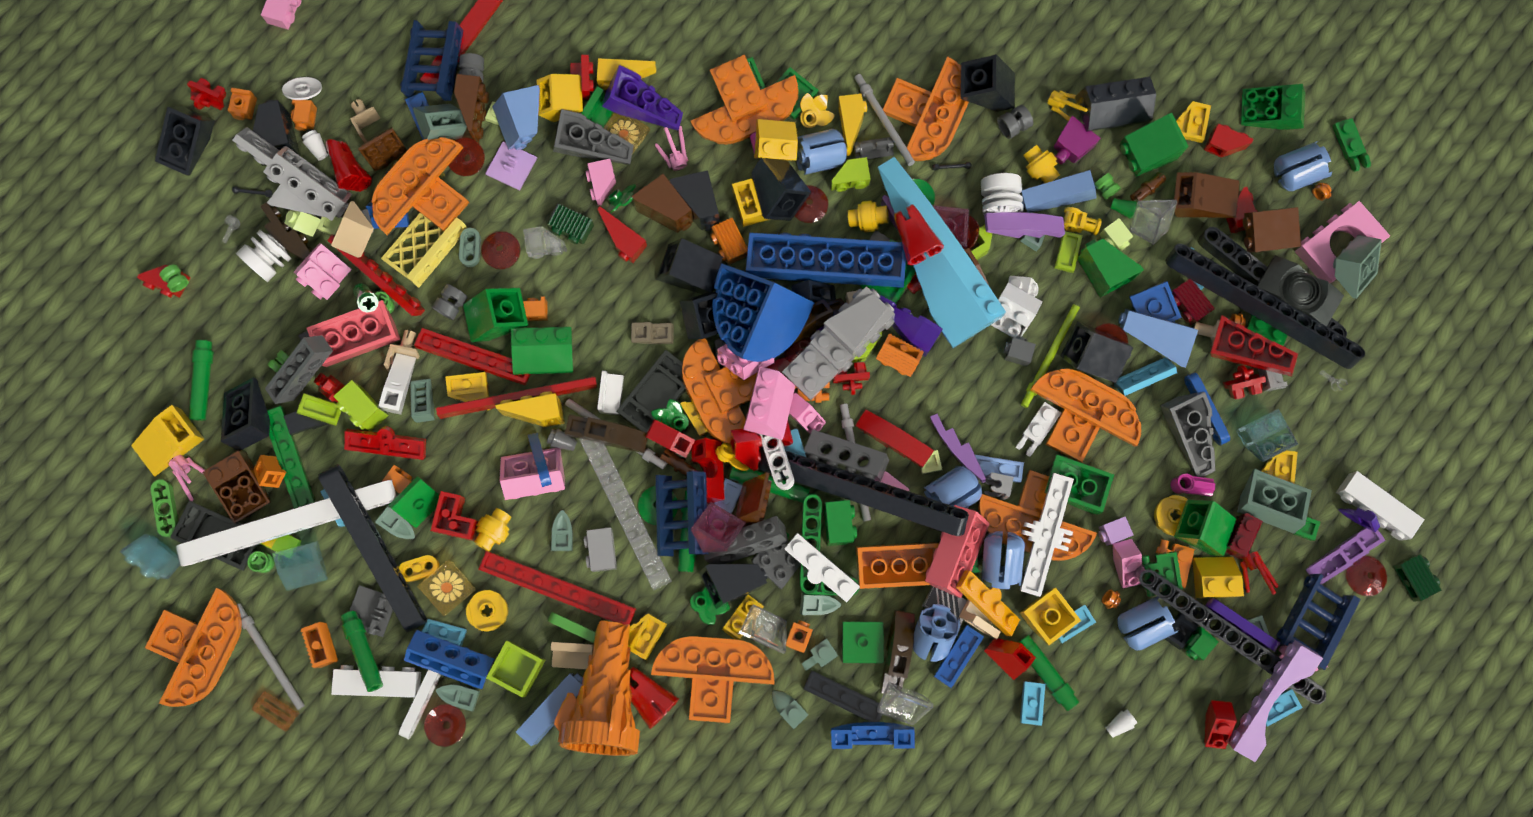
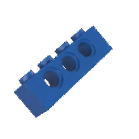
(448, 659)

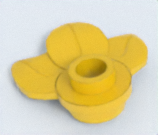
(817, 109)
(725, 454)

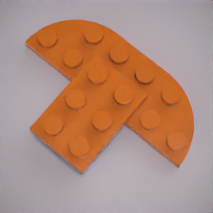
(744, 103)
(932, 113)
(417, 184)
(715, 391)
(1086, 409)
(1011, 518)
(198, 648)
(713, 668)

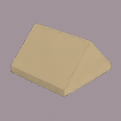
(353, 231)

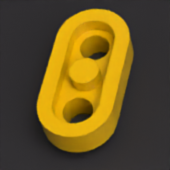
(419, 568)

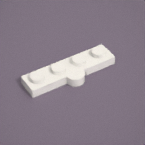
(821, 568)

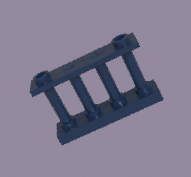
(446, 69)
(695, 502)
(1336, 623)

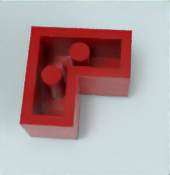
(449, 520)

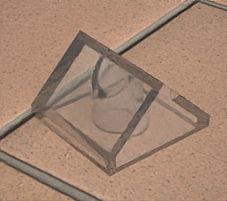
(1153, 219)
(765, 629)
(903, 704)

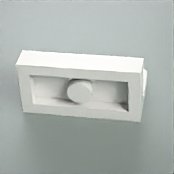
(610, 393)

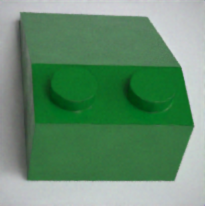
(1089, 485)

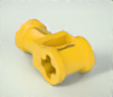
(1076, 221)

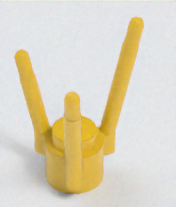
(1059, 100)

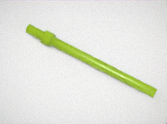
(1051, 353)

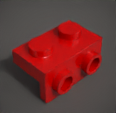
(584, 69)

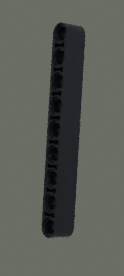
(1251, 264)
(372, 548)

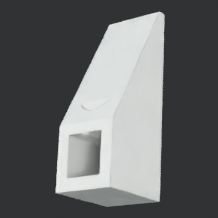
(397, 384)

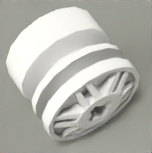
(1001, 193)
(264, 255)

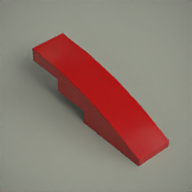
(894, 438)

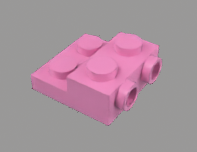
(322, 272)
(738, 365)

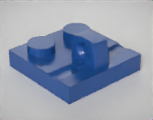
(1156, 302)

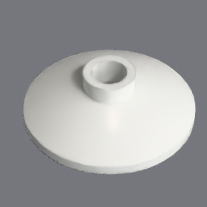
(302, 88)

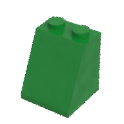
(1154, 145)
(1107, 266)
(494, 313)
(1205, 526)

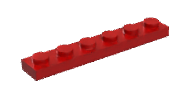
(385, 282)
(468, 355)

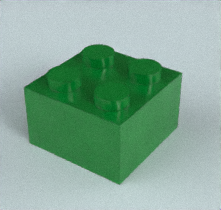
(838, 523)

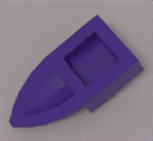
(1364, 518)

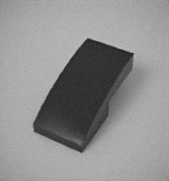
(298, 423)
(1185, 628)

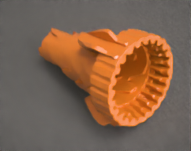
(602, 715)

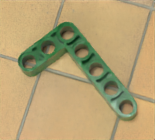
(814, 533)

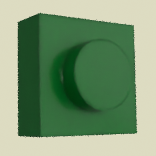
(1310, 529)

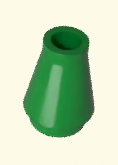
(1124, 207)

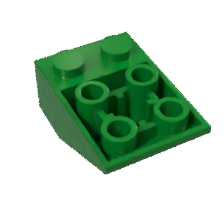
(1274, 107)

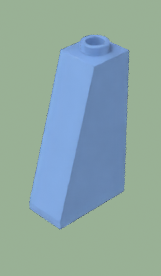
(1060, 192)
(1164, 336)
(543, 717)

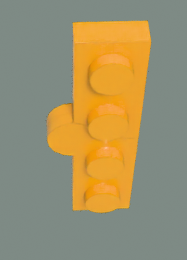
(988, 602)

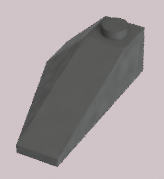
(585, 139)
(1191, 426)

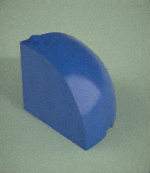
(757, 314)

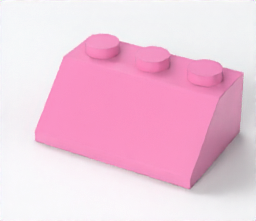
(769, 404)
(521, 478)

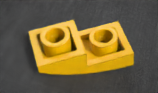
(736, 621)

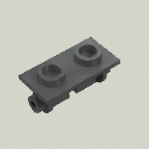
(874, 148)

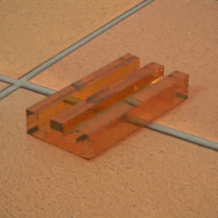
(290, 720)

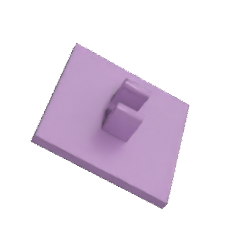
(511, 166)

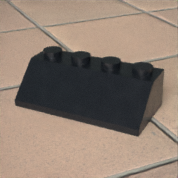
(1117, 103)

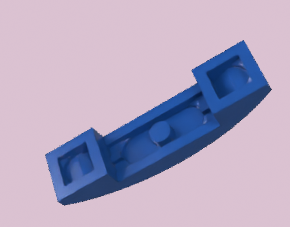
(873, 734)

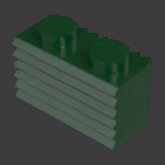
(570, 224)
(1417, 577)

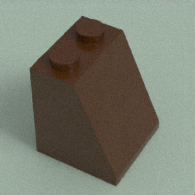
(663, 204)
(1272, 229)

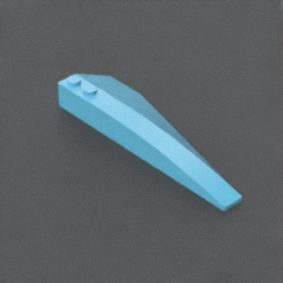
(949, 280)

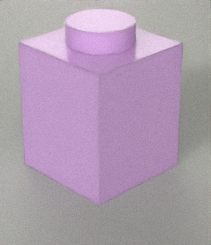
(1115, 531)

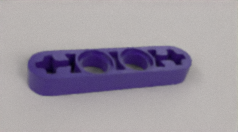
(1243, 624)

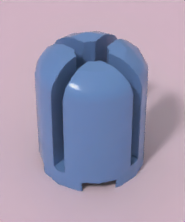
(820, 151)
(1302, 167)
(955, 488)
(992, 571)
(1150, 633)
(939, 635)

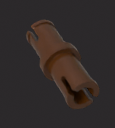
(1148, 187)
(679, 464)

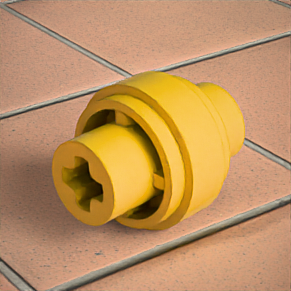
(1041, 164)
(868, 216)
(492, 529)

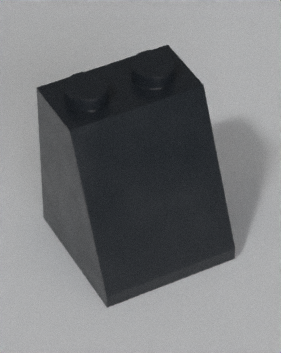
(988, 83)
(275, 126)
(778, 189)
(699, 196)
(689, 267)
(1096, 352)
(731, 581)

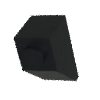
(815, 291)

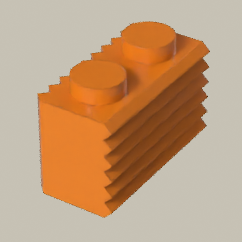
(729, 241)
(899, 355)
(319, 645)

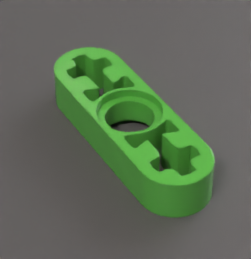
(168, 492)
(572, 626)

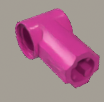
(1193, 485)

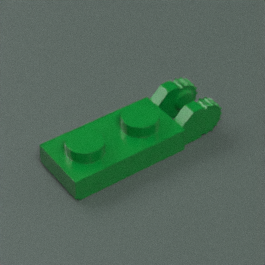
(1351, 144)

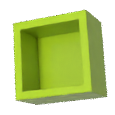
(360, 405)
(516, 668)

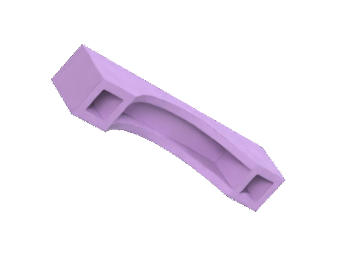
(1296, 665)

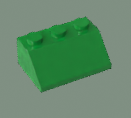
(542, 350)

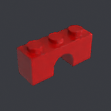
(705, 454)

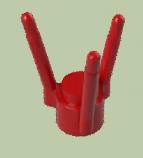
(1255, 561)

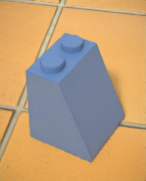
(518, 116)

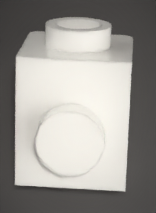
(1026, 284)

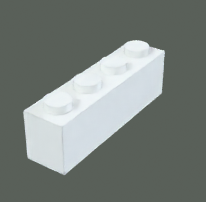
(1389, 511)
(395, 683)

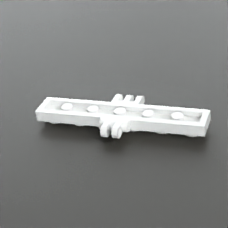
(1047, 534)

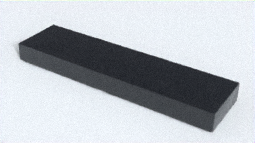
(842, 697)

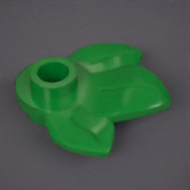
(620, 198)
(670, 415)
(707, 611)

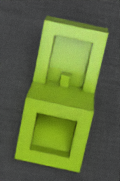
(984, 241)

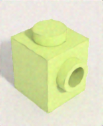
(302, 222)
(1117, 235)

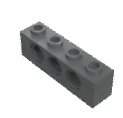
(298, 369)
(820, 441)
(751, 541)

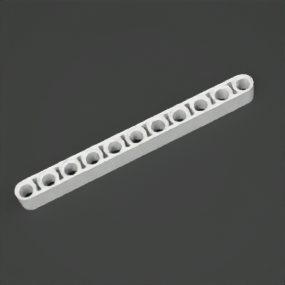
(277, 525)

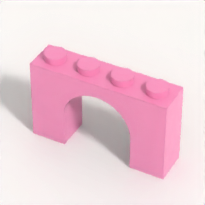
(1317, 251)

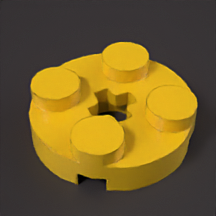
(1163, 513)
(478, 603)

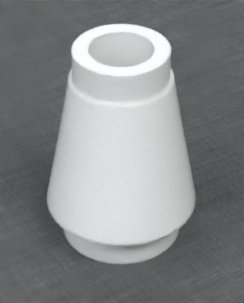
(314, 143)
(1121, 723)

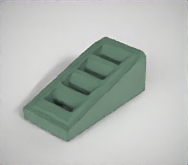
(425, 412)

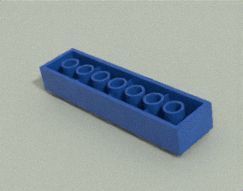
(826, 260)

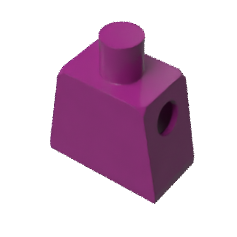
(1074, 142)

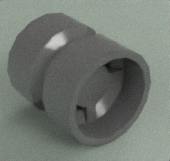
(471, 65)
(1014, 122)
(445, 307)

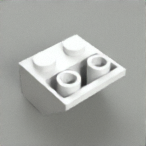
(1019, 309)

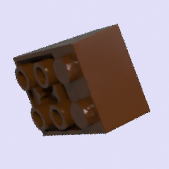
(471, 97)
(383, 149)
(1205, 195)
(237, 486)
(754, 499)

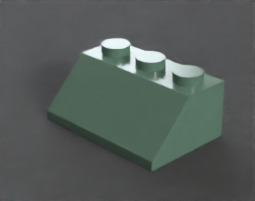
(1358, 264)
(1275, 501)

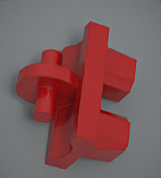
(204, 96)
(860, 374)
(1245, 379)
(328, 386)

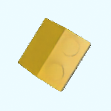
(776, 140)
(1217, 577)
(1050, 616)

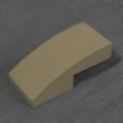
(652, 333)

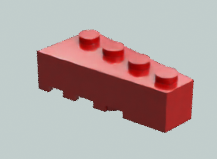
(1249, 348)

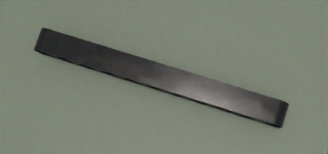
(1265, 306)
(872, 493)
(1221, 629)

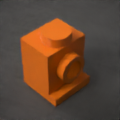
(246, 108)
(303, 114)
(536, 309)
(268, 471)
(399, 480)
(799, 645)

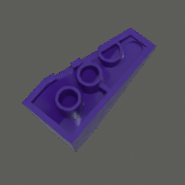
(635, 99)
(915, 331)

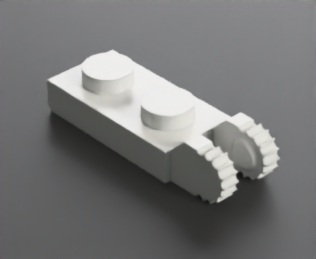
(1039, 427)

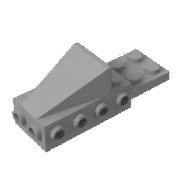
(301, 184)
(840, 342)

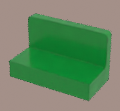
(594, 109)

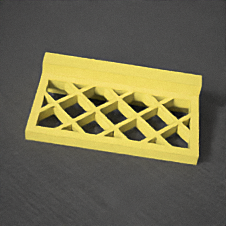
(433, 255)

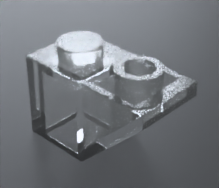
(542, 242)

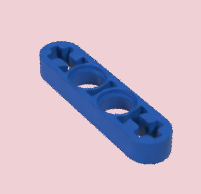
(1220, 432)
(539, 459)

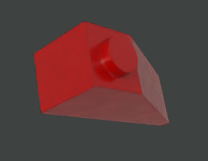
(626, 241)

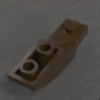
(283, 234)
(819, 314)
(607, 433)
(899, 649)

